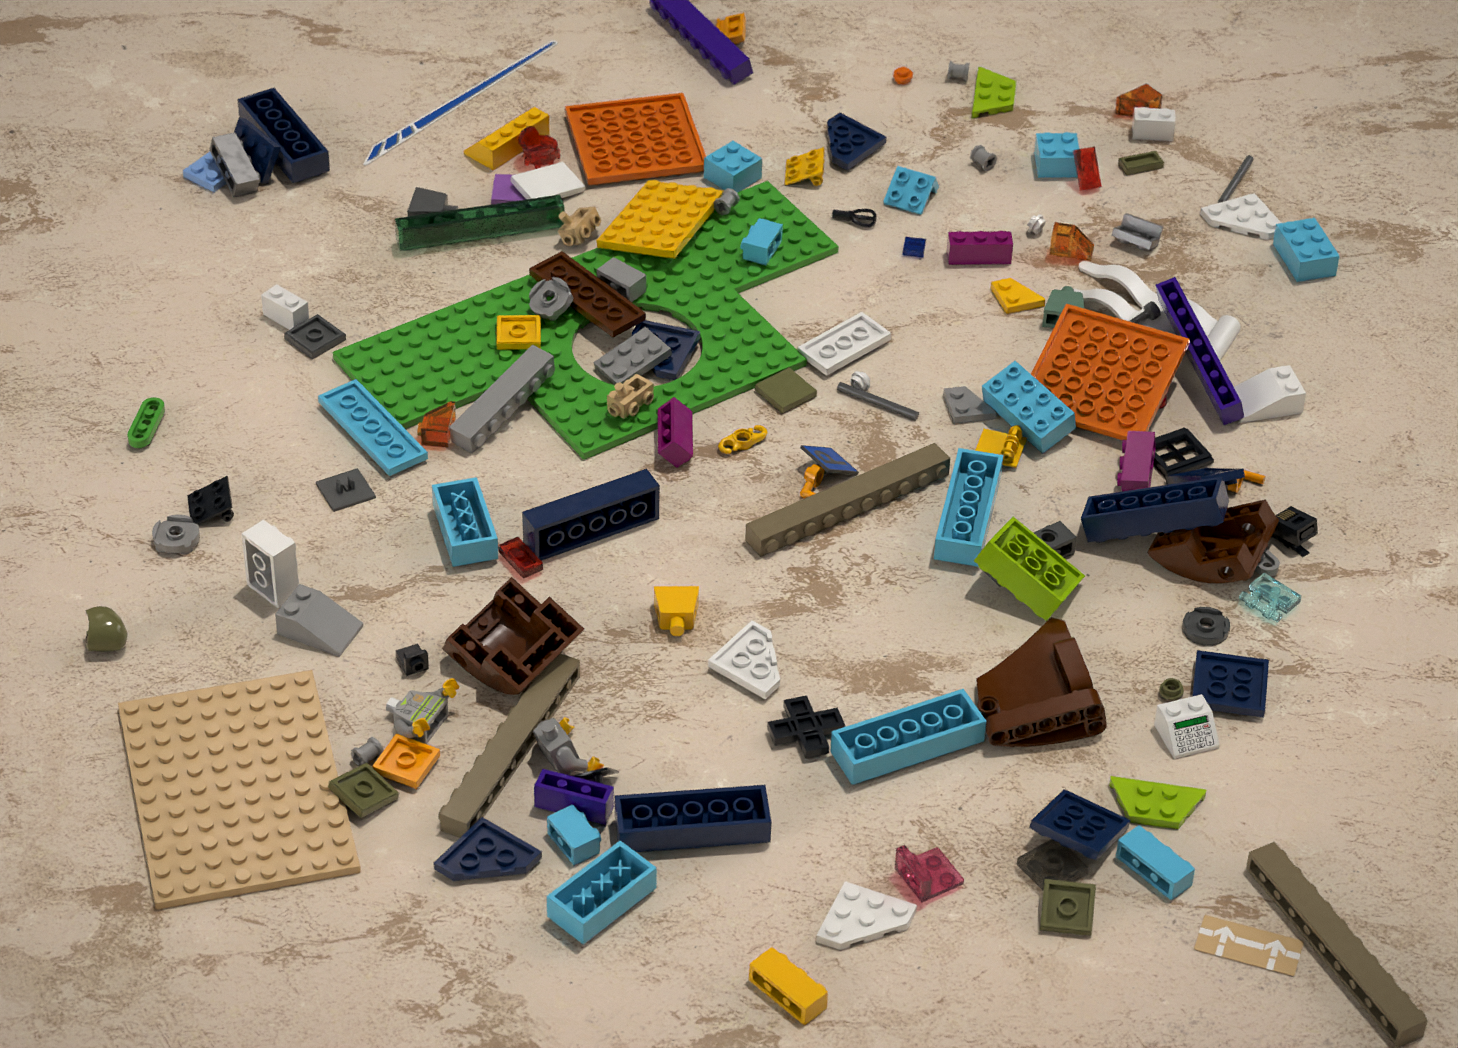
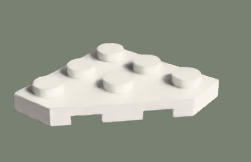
(1242, 216)
(749, 660)
(863, 916)

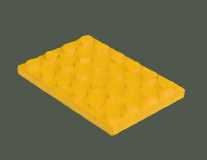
(660, 219)

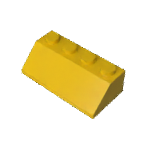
(503, 143)

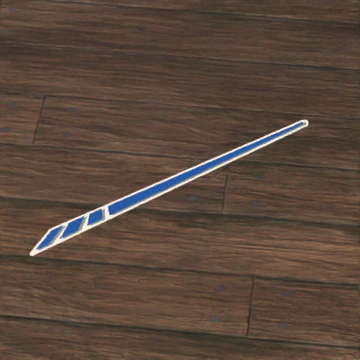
(413, 128)

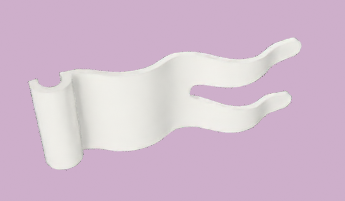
(1220, 332)

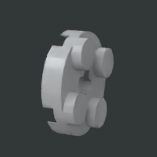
(558, 305)
(167, 541)

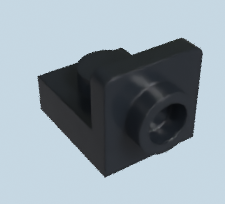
(412, 659)

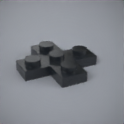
(805, 726)

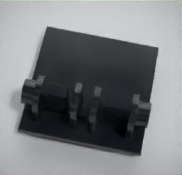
(211, 501)

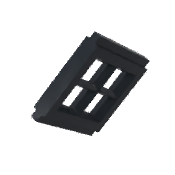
(1204, 457)

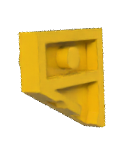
(1015, 296)

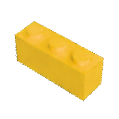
(788, 985)

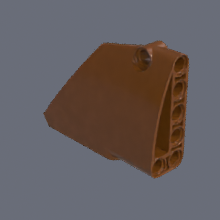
(1041, 693)

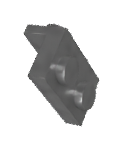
(1139, 232)

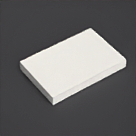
(548, 181)

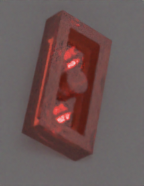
(1087, 168)
(520, 557)

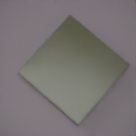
(785, 390)
(363, 790)
(1067, 907)

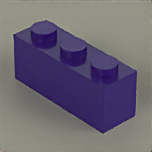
(557, 791)

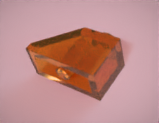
(436, 424)

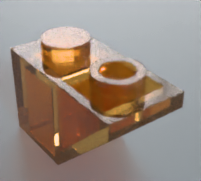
(1139, 97)
(1070, 242)

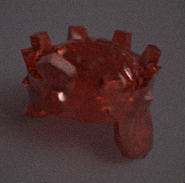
(538, 148)

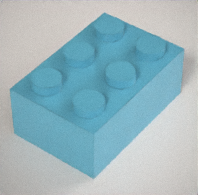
(1306, 249)

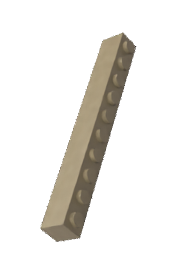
(847, 499)
(508, 746)
(1337, 945)

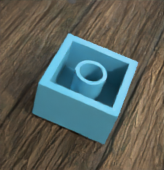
(1055, 154)
(733, 167)

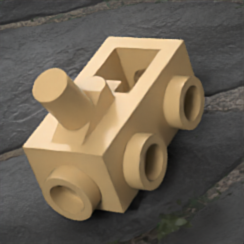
(578, 225)
(630, 396)

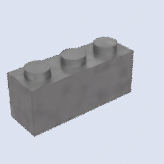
(234, 164)

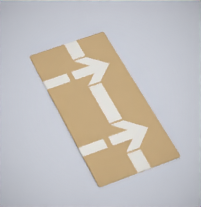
(1249, 945)

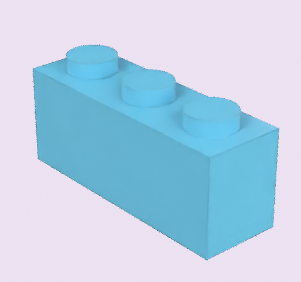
(1155, 862)

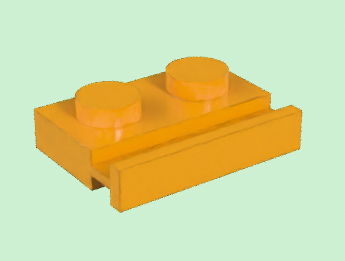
(733, 27)

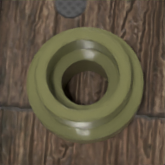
(1171, 689)

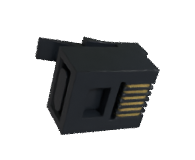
(1295, 528)

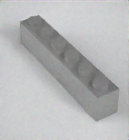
(502, 399)

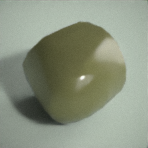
(105, 630)

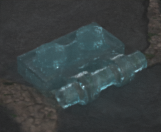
(1273, 592)

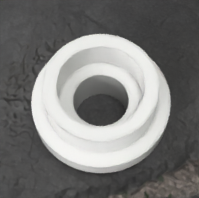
(1036, 224)
(860, 380)

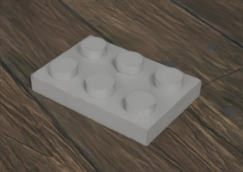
(633, 357)

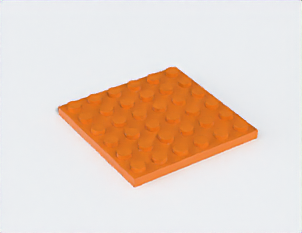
(635, 138)
(1109, 370)

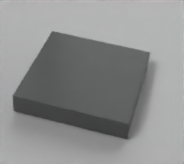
(315, 336)

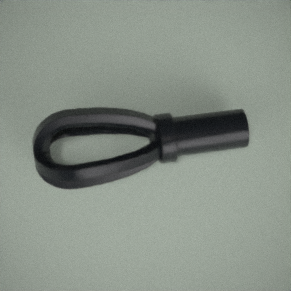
(850, 215)

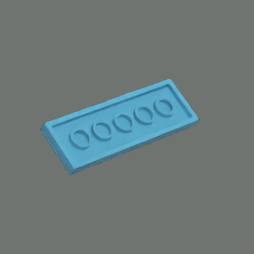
(373, 427)

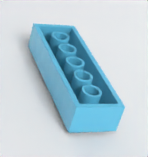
(968, 506)
(907, 736)

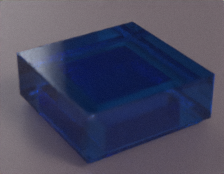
(914, 247)

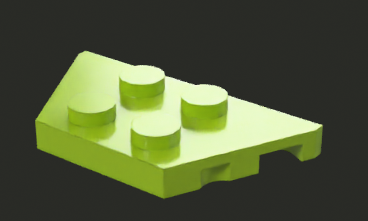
(993, 93)
(1156, 802)

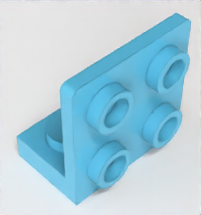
(910, 190)

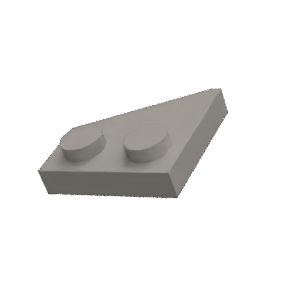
(966, 406)

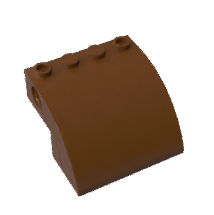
(1218, 552)
(512, 639)

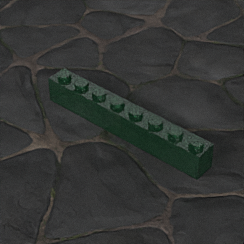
(479, 222)

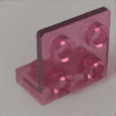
(927, 873)

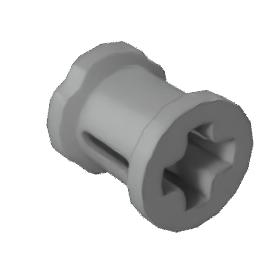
(958, 70)
(984, 158)
(726, 201)
(367, 751)

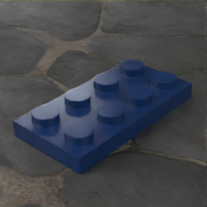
(1229, 475)

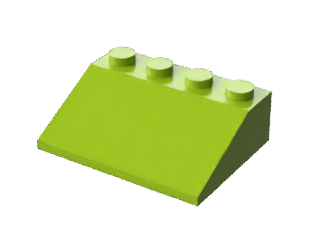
(1029, 568)

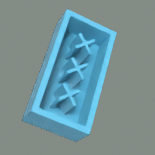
(1029, 404)
(465, 522)
(601, 892)

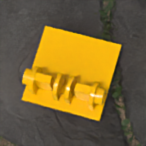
(805, 166)
(1004, 444)

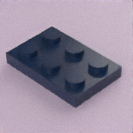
(259, 147)

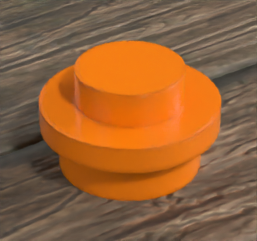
(902, 75)

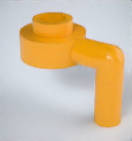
(1250, 476)
(813, 479)

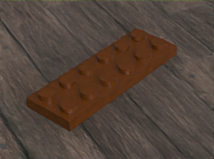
(590, 294)

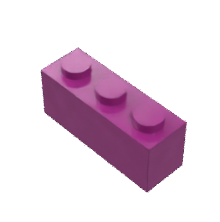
(979, 247)
(675, 432)
(1137, 460)

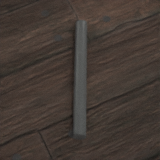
(1236, 179)
(878, 401)

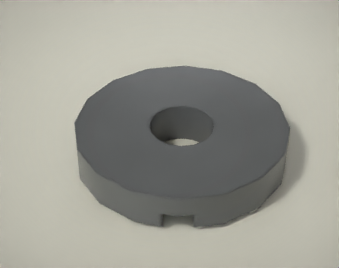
(1203, 635)

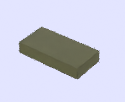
(1141, 163)

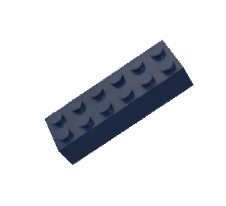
(300, 151)
(1155, 510)
(591, 514)
(693, 818)

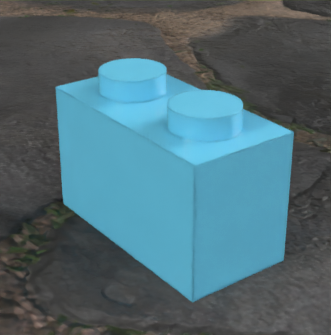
(762, 241)
(573, 834)

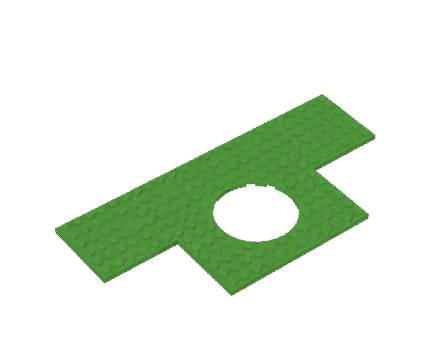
(457, 357)

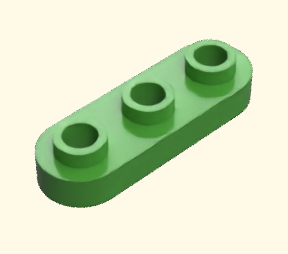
(146, 422)

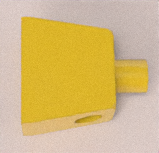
(676, 607)

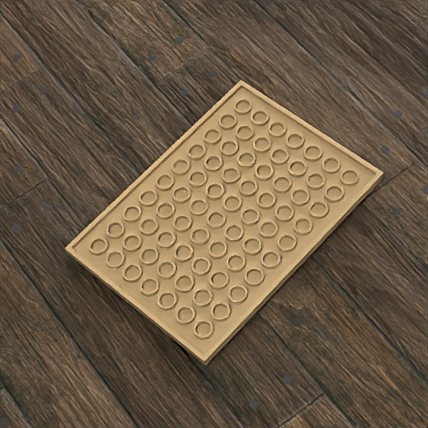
(236, 789)

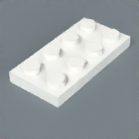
(844, 343)

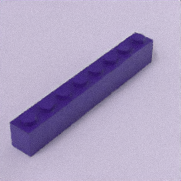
(705, 38)
(1200, 351)

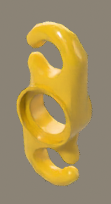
(732, 440)

